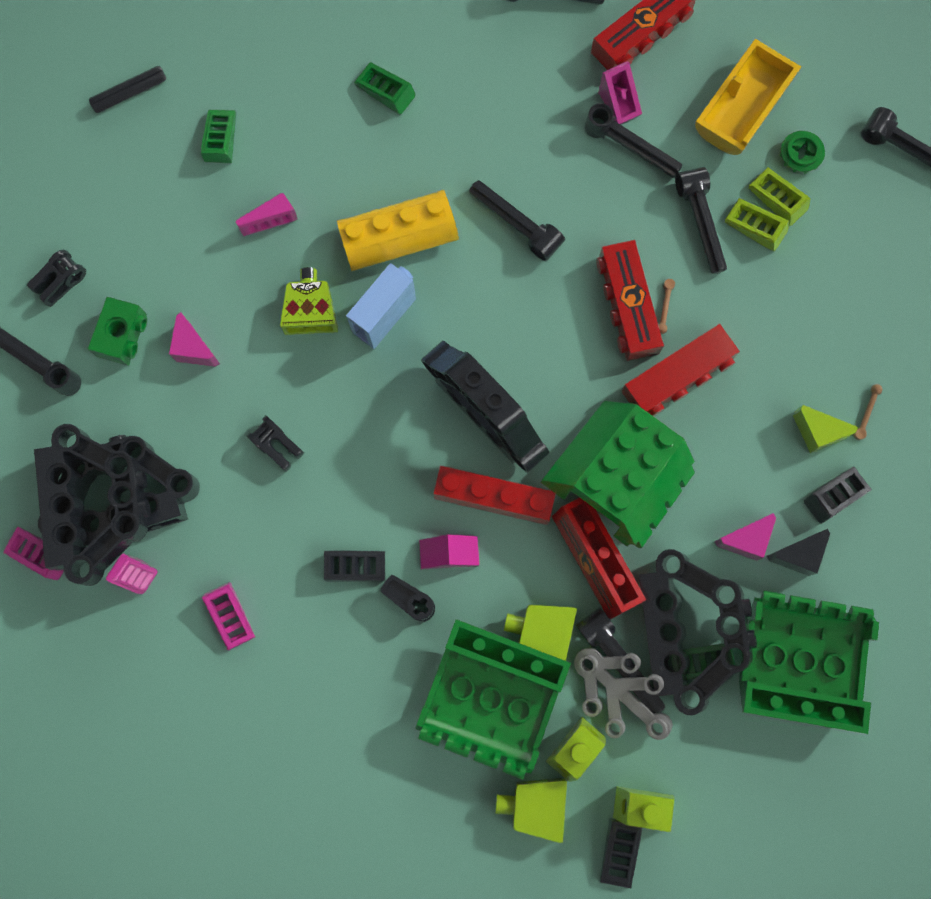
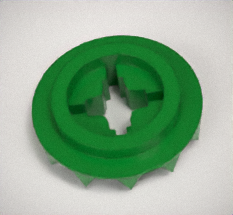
(814, 151)

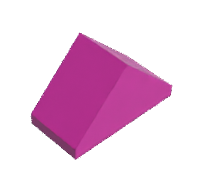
(620, 93)
(189, 346)
(750, 540)
(449, 551)

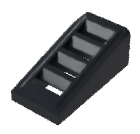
(822, 505)
(329, 557)
(614, 827)

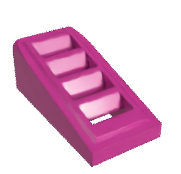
(268, 215)
(16, 542)
(132, 574)
(238, 611)

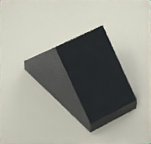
(803, 555)

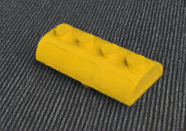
(746, 98)
(398, 230)

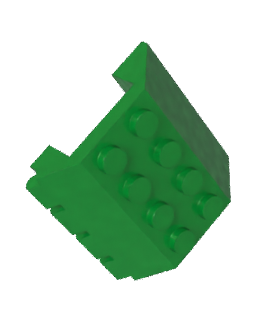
(624, 469)
(809, 662)
(492, 699)

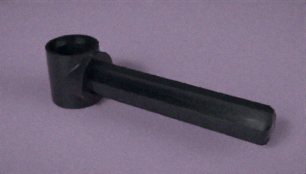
(883, 128)
(628, 139)
(694, 186)
(543, 239)
(50, 371)
(599, 632)

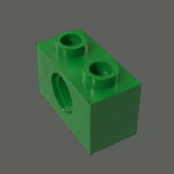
(114, 316)

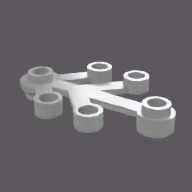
(618, 690)

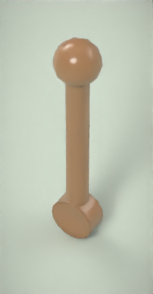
(669, 285)
(861, 432)

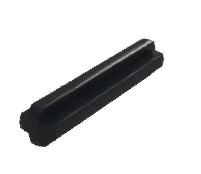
(127, 89)

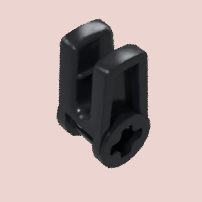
(55, 279)
(267, 435)
(406, 596)

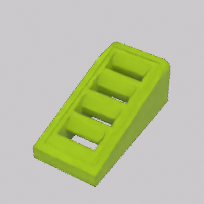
(781, 209)
(762, 237)

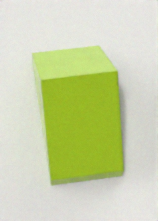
(821, 429)

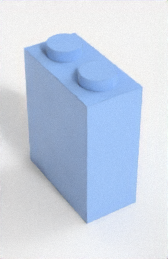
(382, 305)

